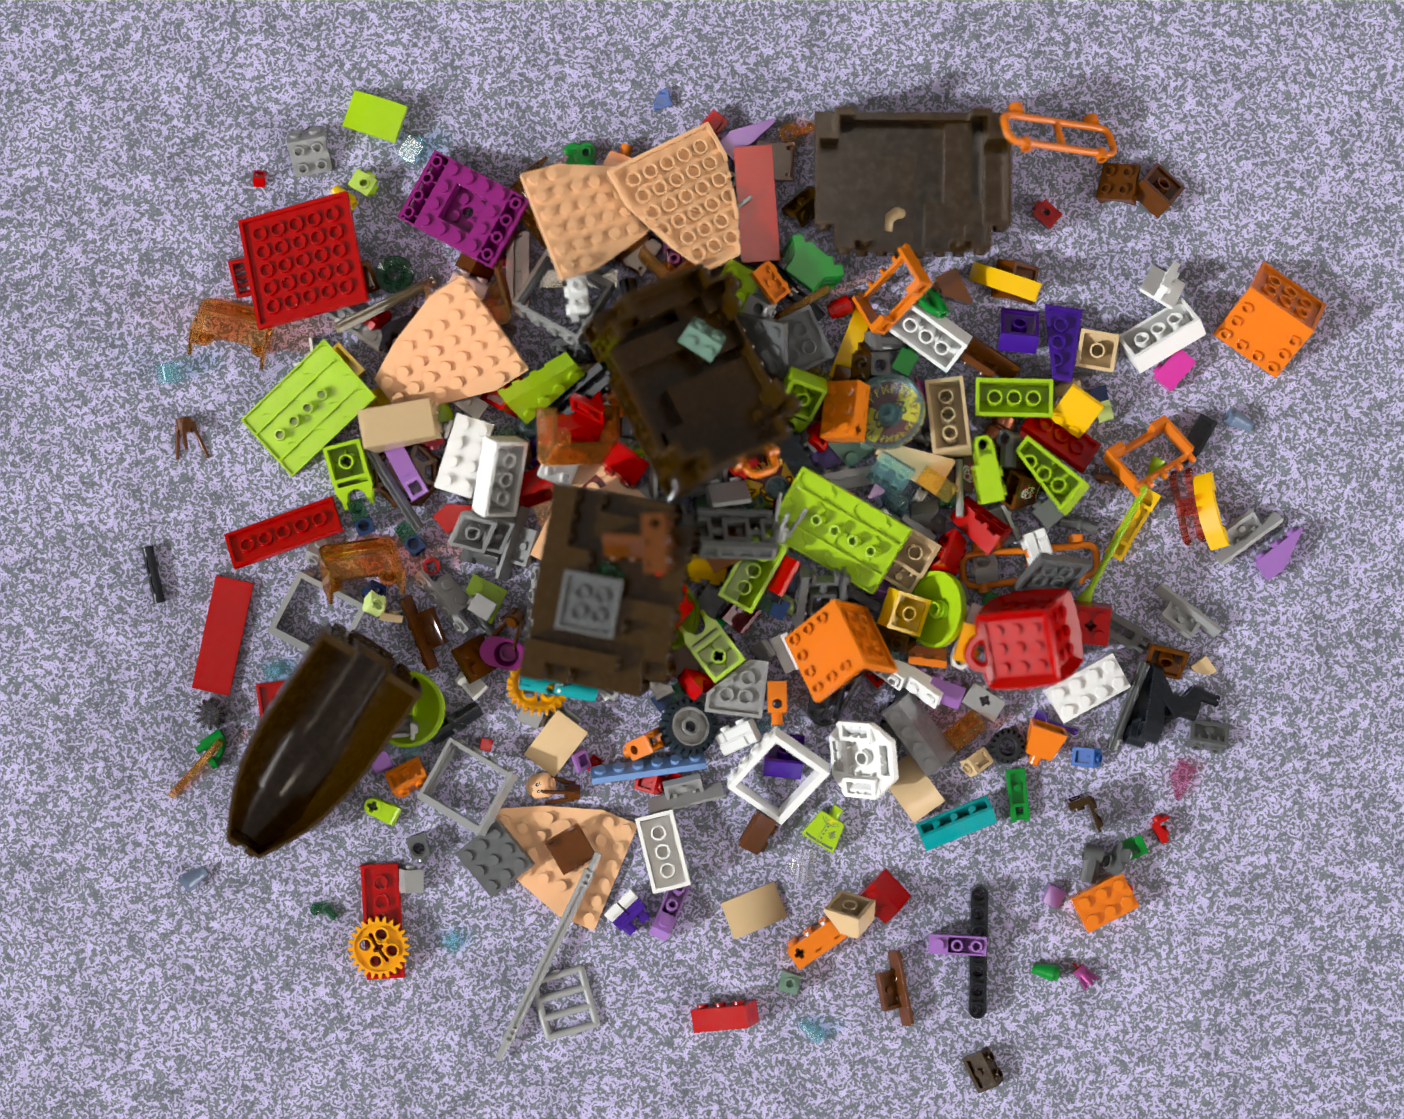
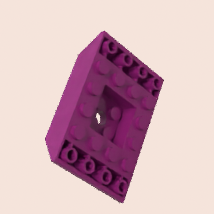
(444, 195)

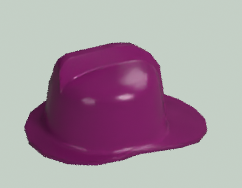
(499, 653)

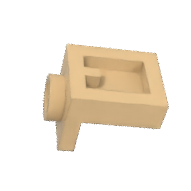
(392, 616)
(976, 762)

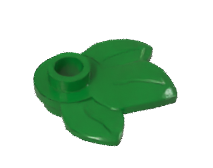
(576, 156)

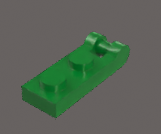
(1017, 794)

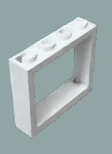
(780, 814)

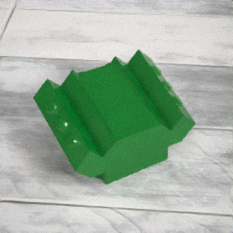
(810, 265)

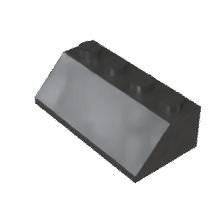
(918, 733)

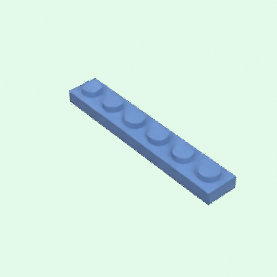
(646, 768)

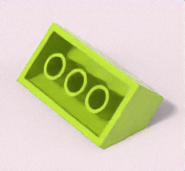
(1014, 397)
(750, 578)

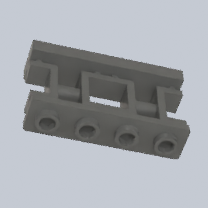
(735, 546)
(804, 595)

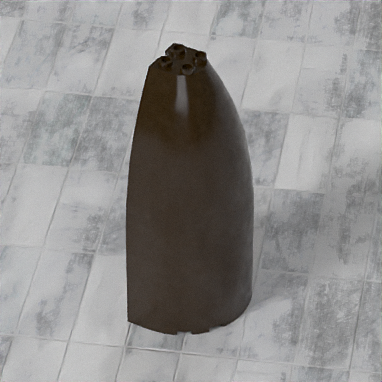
(317, 738)

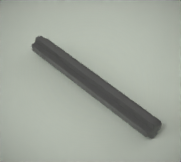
(394, 490)
(1128, 705)

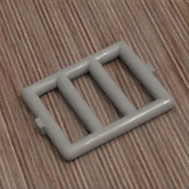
(589, 1005)

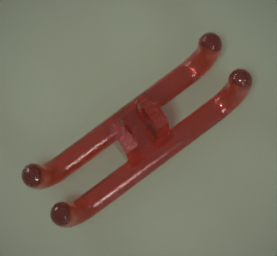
(1186, 506)

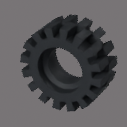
(1017, 752)

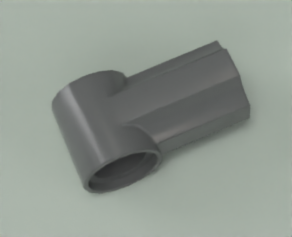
(881, 342)
(1009, 442)
(487, 559)
(1091, 859)

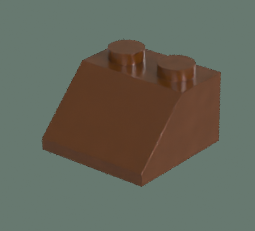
(1158, 190)
(1017, 268)
(951, 287)
(622, 545)
(757, 832)

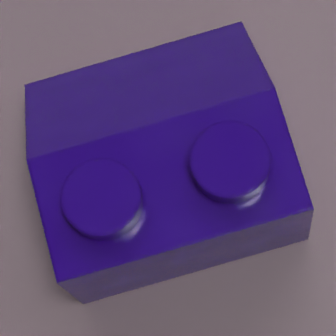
(1018, 331)
(781, 763)

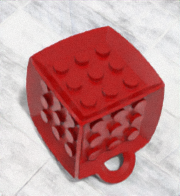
(1027, 639)

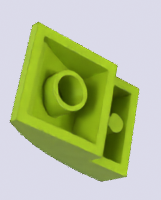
(375, 116)

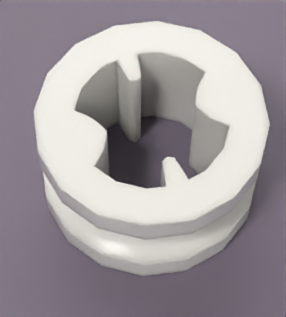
(919, 495)

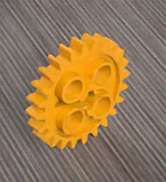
(531, 704)
(363, 956)

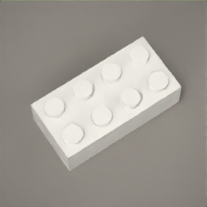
(1161, 335)
(932, 337)
(462, 456)
(499, 476)
(1087, 688)
(663, 851)

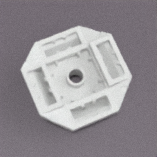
(863, 759)

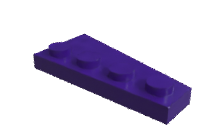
(1063, 335)

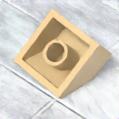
(850, 913)

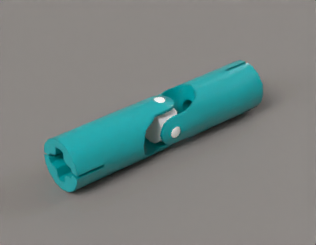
(567, 690)

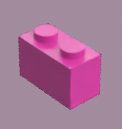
(1173, 369)

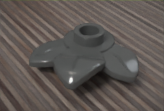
(1115, 862)

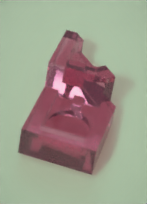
(1181, 776)

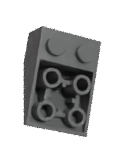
(579, 354)
(1046, 512)

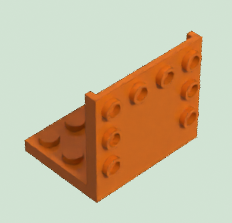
(1271, 320)
(837, 646)

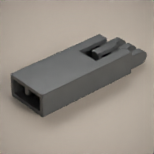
(1135, 638)

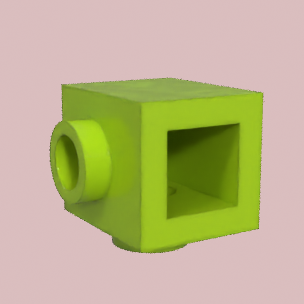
(364, 183)

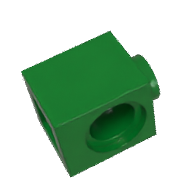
(905, 361)

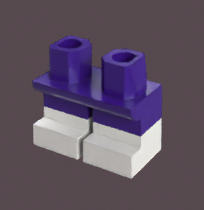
(622, 918)

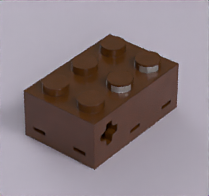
(657, 543)

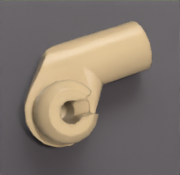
(891, 216)

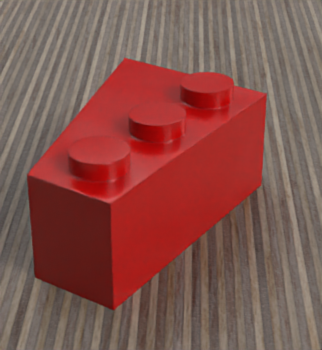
(580, 427)
(982, 526)
(724, 1016)

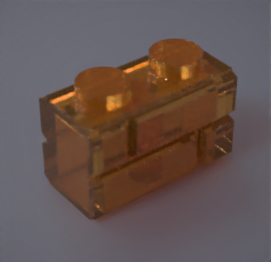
(965, 730)

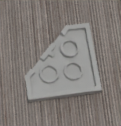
(741, 691)

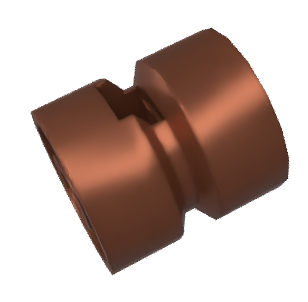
(997, 425)

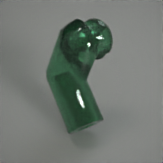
(610, 568)
(323, 908)

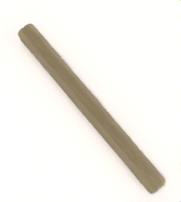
(381, 306)

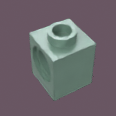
(789, 981)

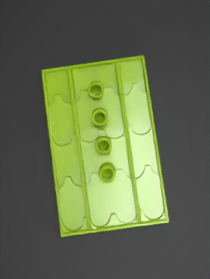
(308, 408)
(841, 529)

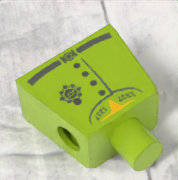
(825, 828)

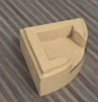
(1203, 666)

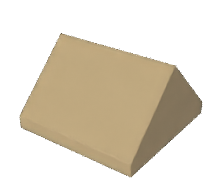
(1097, 350)

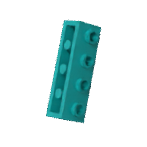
(956, 823)

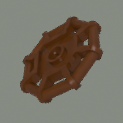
(432, 460)

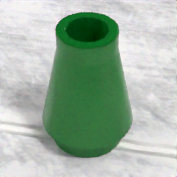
(1047, 971)

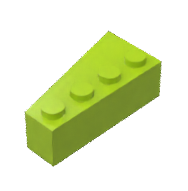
(1057, 479)

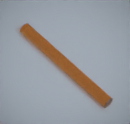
(803, 302)
(196, 767)

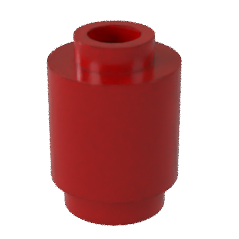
(840, 307)

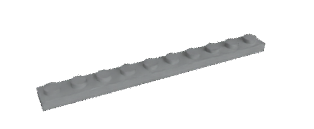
(472, 405)

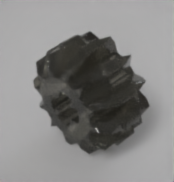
(213, 720)

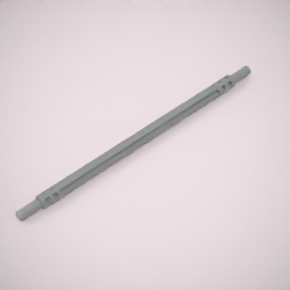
(548, 956)

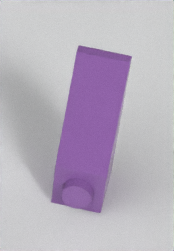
(744, 136)

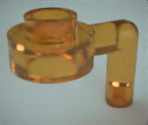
(794, 130)

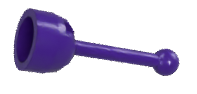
(1043, 716)

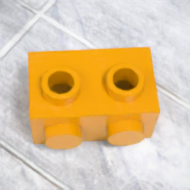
(966, 633)

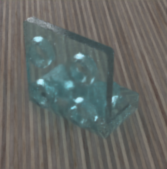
(891, 473)

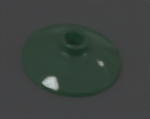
(390, 265)

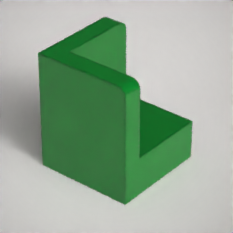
(1135, 844)

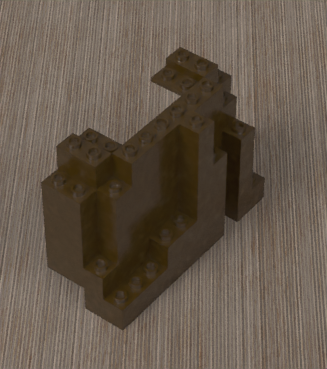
(935, 165)
(681, 407)
(647, 601)

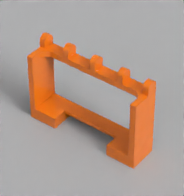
(915, 290)
(1159, 426)

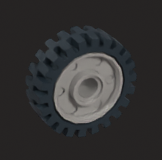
(676, 734)

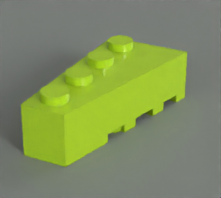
(541, 386)

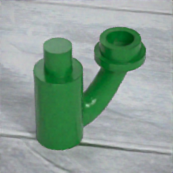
(936, 304)
(207, 742)

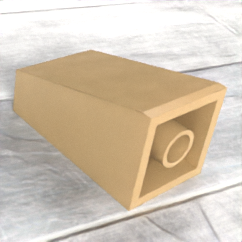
(399, 425)
(919, 459)

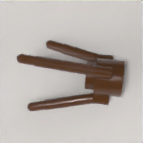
(183, 427)
(513, 619)
(571, 791)

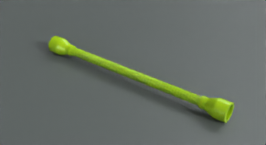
(1155, 464)

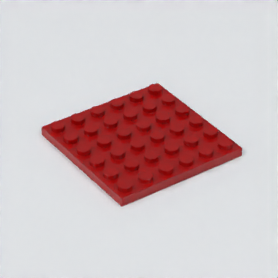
(303, 260)

